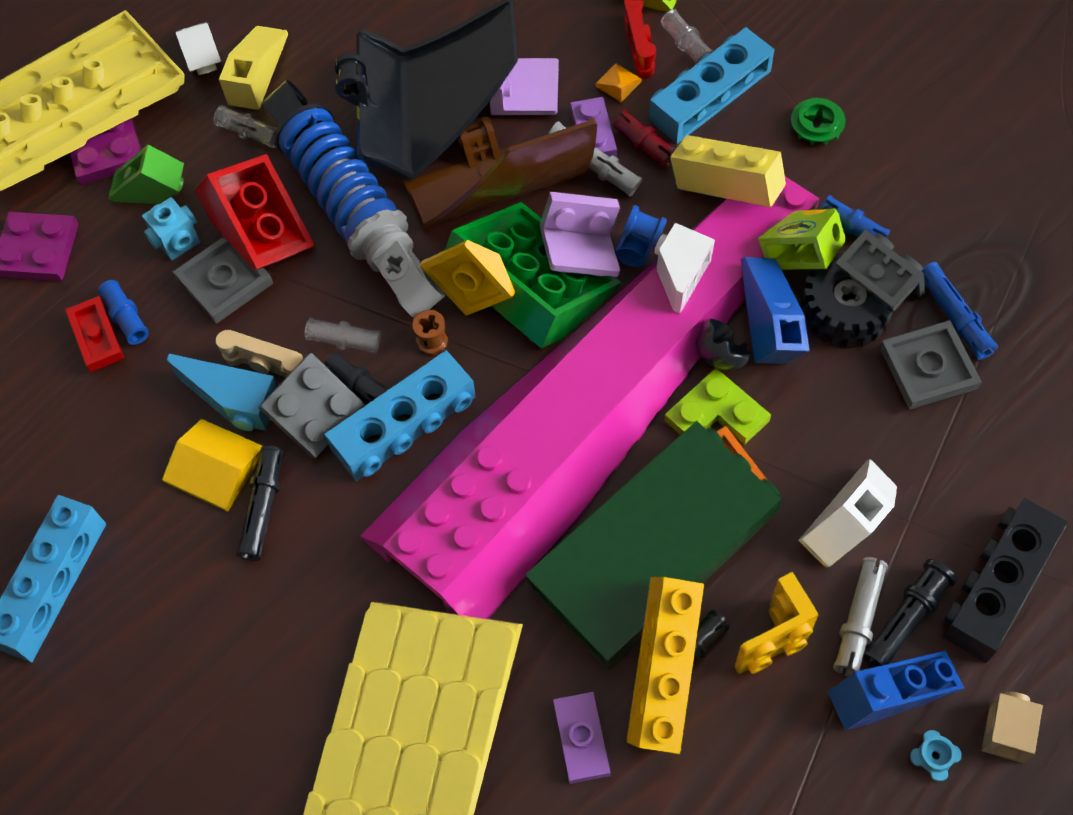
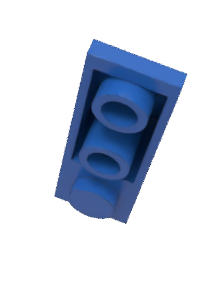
(773, 313)
(893, 689)

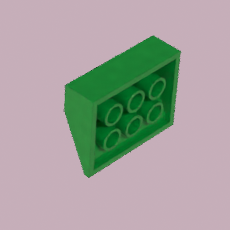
(545, 300)

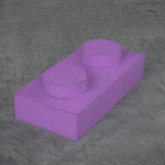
(596, 109)

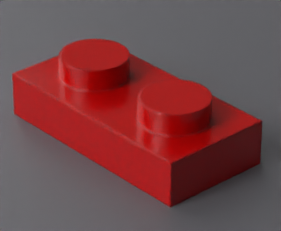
(94, 334)

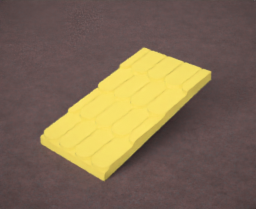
(79, 94)
(415, 714)

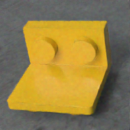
(794, 621)

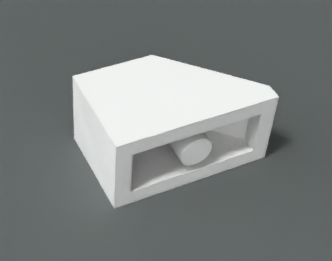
(198, 48)
(682, 262)

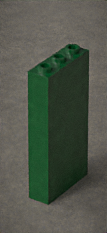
(669, 522)

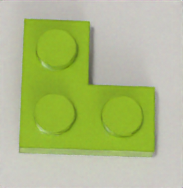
(720, 401)

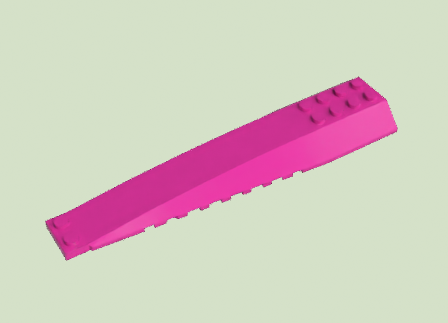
(559, 432)

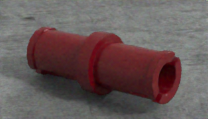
(644, 138)

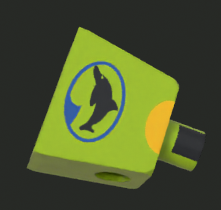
(804, 239)

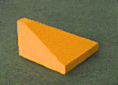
(618, 82)

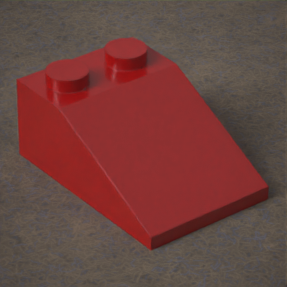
(254, 212)

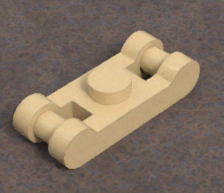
(258, 354)

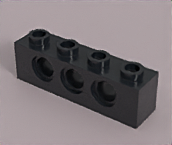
(1039, 533)

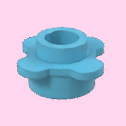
(947, 753)

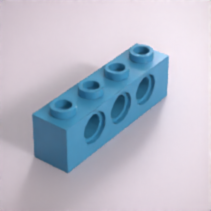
(710, 84)
(408, 397)
(47, 576)

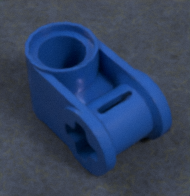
(639, 237)

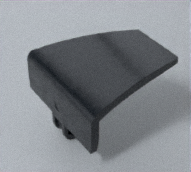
(427, 93)

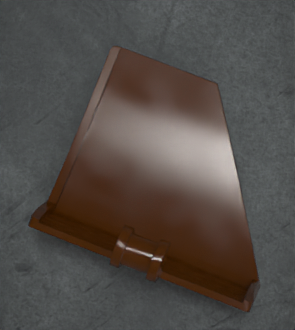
(500, 175)

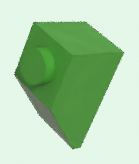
(147, 178)

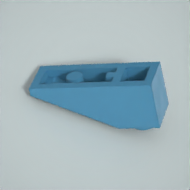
(227, 389)

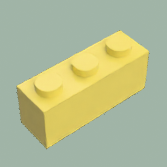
(728, 170)

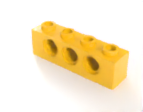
(665, 664)

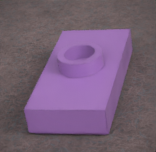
(581, 737)

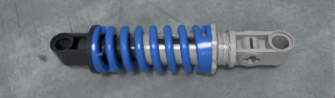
(350, 195)

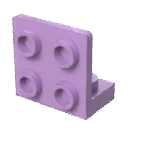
(528, 89)
(578, 234)

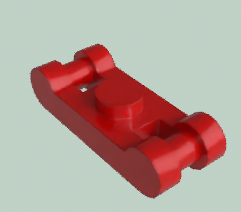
(639, 39)

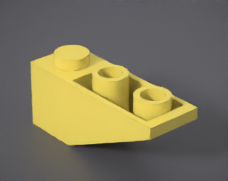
(252, 67)

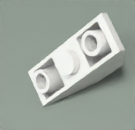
(850, 515)

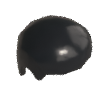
(718, 349)

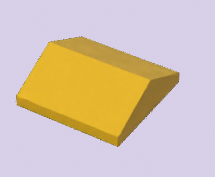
(470, 276)
(212, 464)

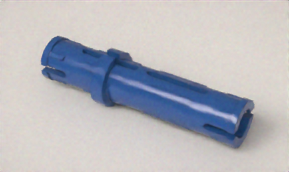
(961, 316)

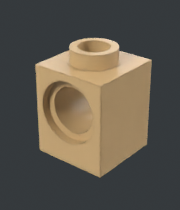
(1012, 727)

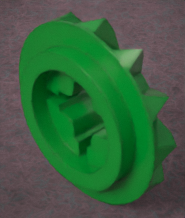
(807, 111)

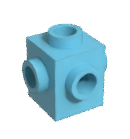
(171, 228)

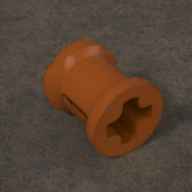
(426, 331)

